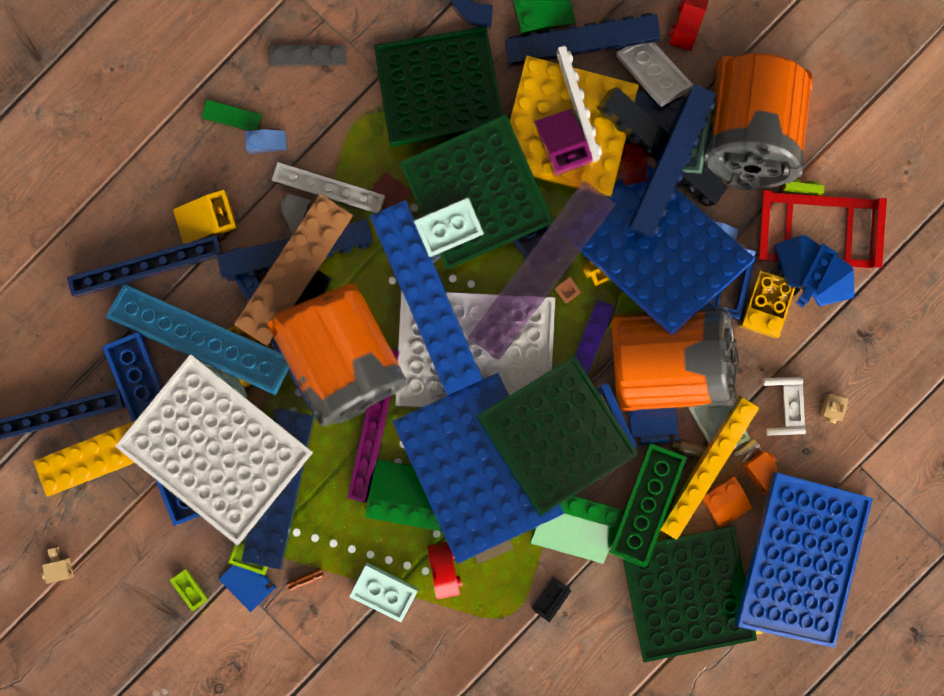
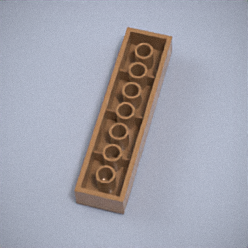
(294, 267)

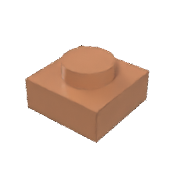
(567, 290)

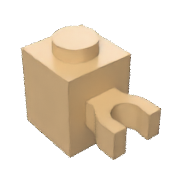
(833, 408)
(57, 568)

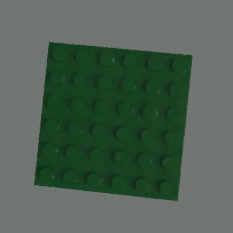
(437, 85)
(494, 176)
(556, 436)
(688, 595)

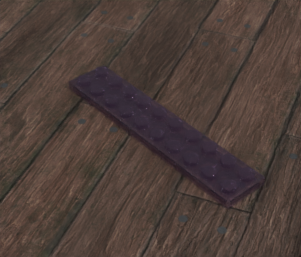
(541, 270)

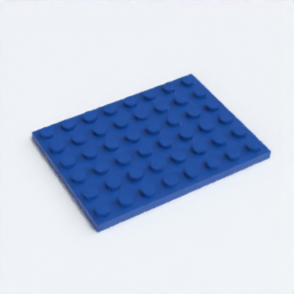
(671, 271)
(464, 473)
(803, 560)

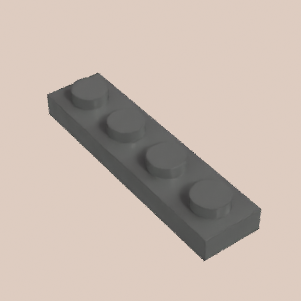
(308, 55)

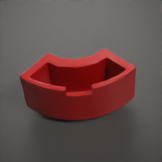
(688, 23)
(443, 570)

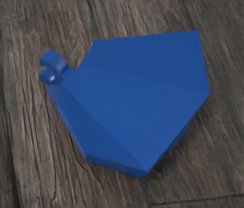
(815, 271)

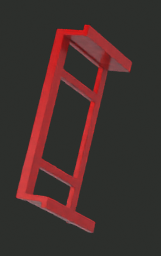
(877, 225)

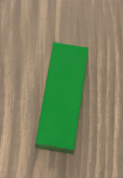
(231, 116)

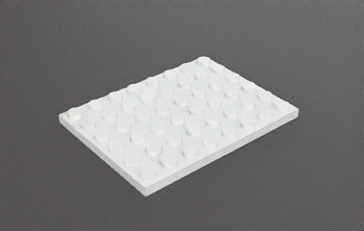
(521, 364)
(214, 449)

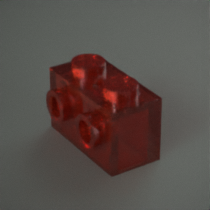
(633, 164)

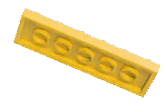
(82, 461)

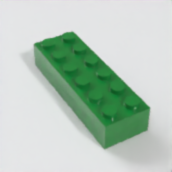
(647, 505)

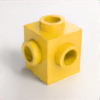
(594, 272)

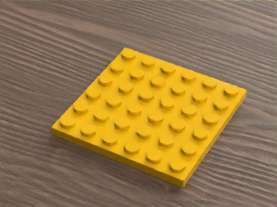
(543, 94)

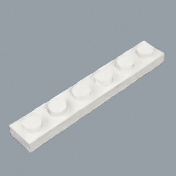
(576, 96)
(328, 187)

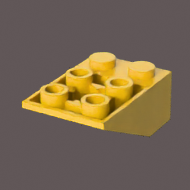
(205, 217)
(767, 305)

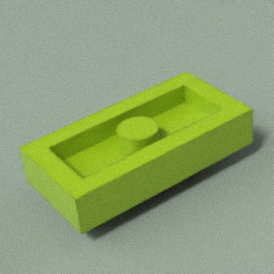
(811, 187)
(189, 589)

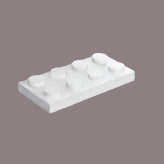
(654, 72)

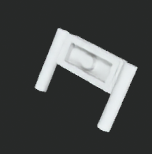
(792, 405)

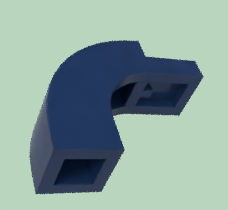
(473, 13)

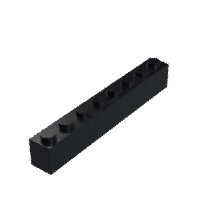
(652, 138)

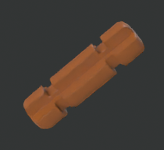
(305, 579)

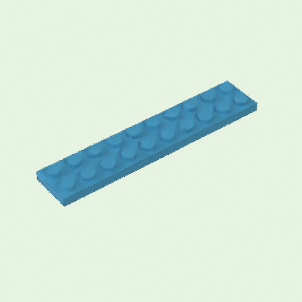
(199, 338)

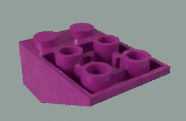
(563, 142)

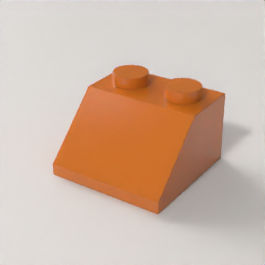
(760, 469)
(726, 501)

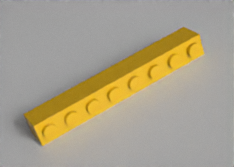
(708, 466)

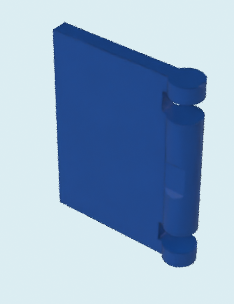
(654, 425)
(247, 586)

